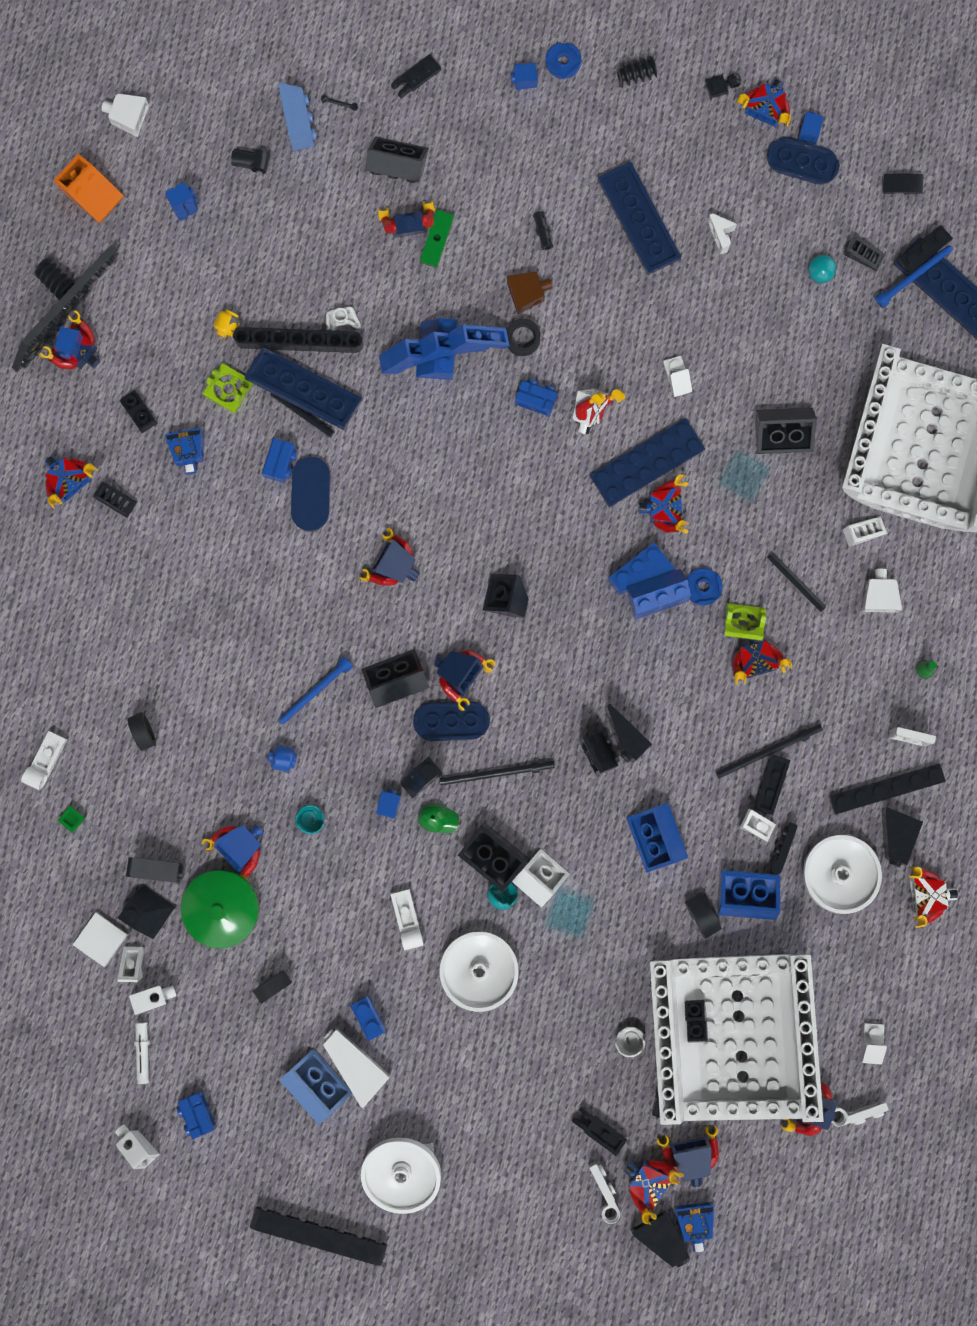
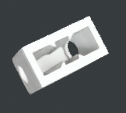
(127, 112)
(881, 594)
(141, 1001)
(135, 1148)

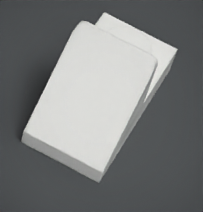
(719, 227)
(677, 376)
(757, 825)
(131, 964)
(873, 1043)

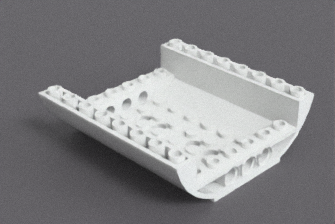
(896, 437)
(776, 1034)

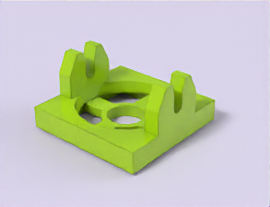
(224, 370)
(730, 630)

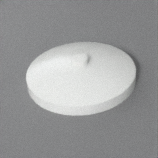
(842, 874)
(479, 971)
(401, 1175)

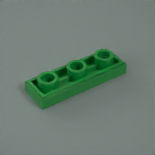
(433, 249)

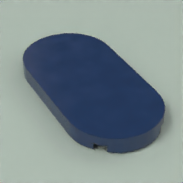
(803, 161)
(310, 494)
(448, 723)

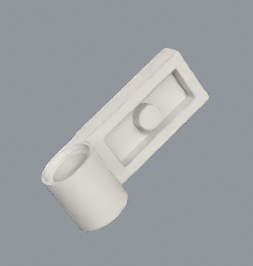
(44, 761)
(407, 920)
(858, 1116)
(607, 1191)

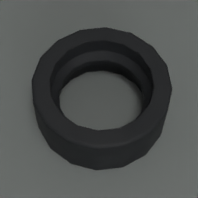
(534, 329)
(141, 731)
(272, 986)

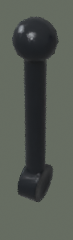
(353, 106)

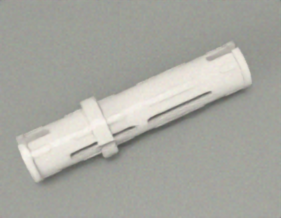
(142, 1052)

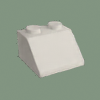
(541, 878)

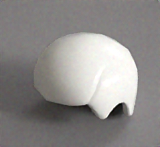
(636, 1038)

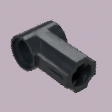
(251, 160)

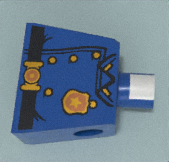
(186, 448)
(696, 1223)

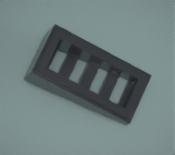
(862, 258)
(100, 491)

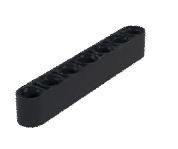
(291, 334)
(319, 1237)

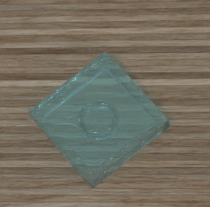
(744, 476)
(570, 913)

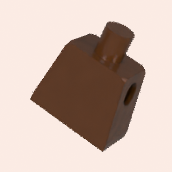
(527, 290)

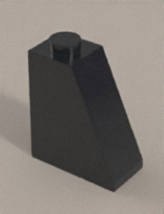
(421, 777)
(899, 836)
(154, 870)
(662, 1239)

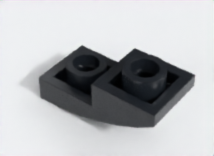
(903, 183)
(138, 411)
(703, 915)
(696, 1021)

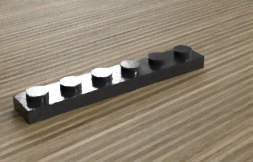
(887, 789)

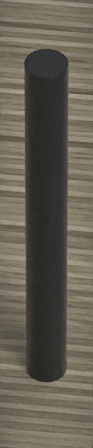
(306, 416)
(796, 582)

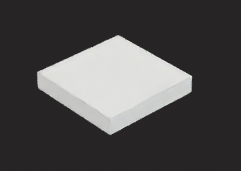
(911, 736)
(100, 939)

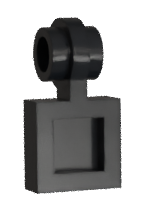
(718, 86)

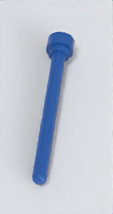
(884, 298)
(343, 666)

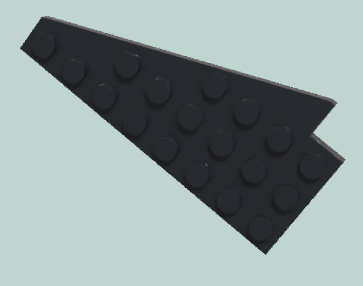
(55, 318)

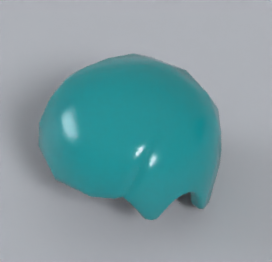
(822, 268)
(304, 817)
(502, 902)

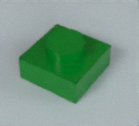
(71, 819)

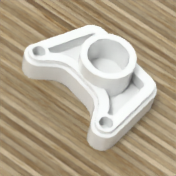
(342, 317)

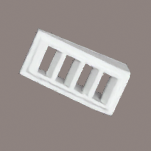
(854, 537)

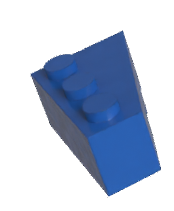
(643, 567)

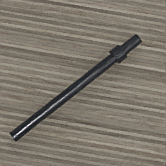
(802, 735)
(534, 767)

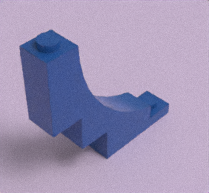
(440, 344)

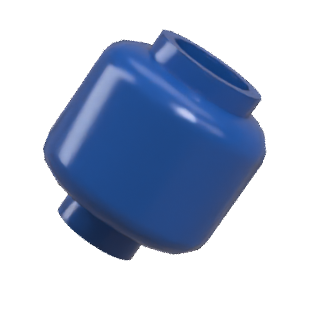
(282, 758)

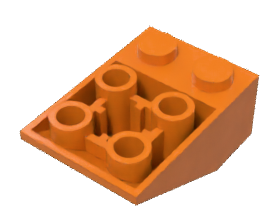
(88, 188)

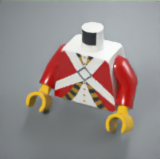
(591, 406)
(929, 896)

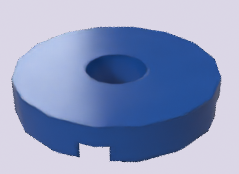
(563, 70)
(713, 581)

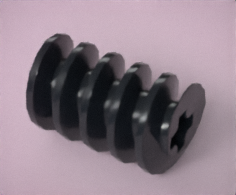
(636, 70)
(53, 278)

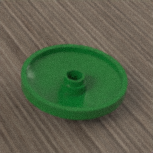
(219, 908)

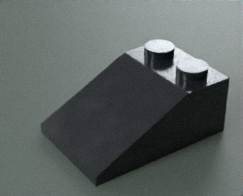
(628, 738)
(599, 753)

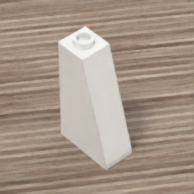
(356, 1067)

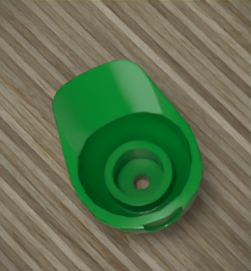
(444, 819)

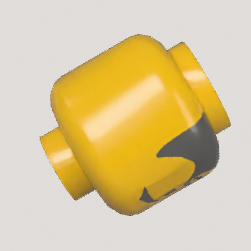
(226, 323)

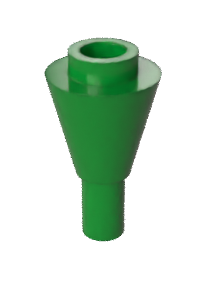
(926, 668)

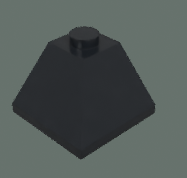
(506, 596)
(146, 912)

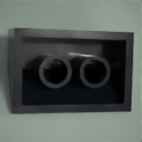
(396, 159)
(785, 430)
(395, 678)
(493, 856)

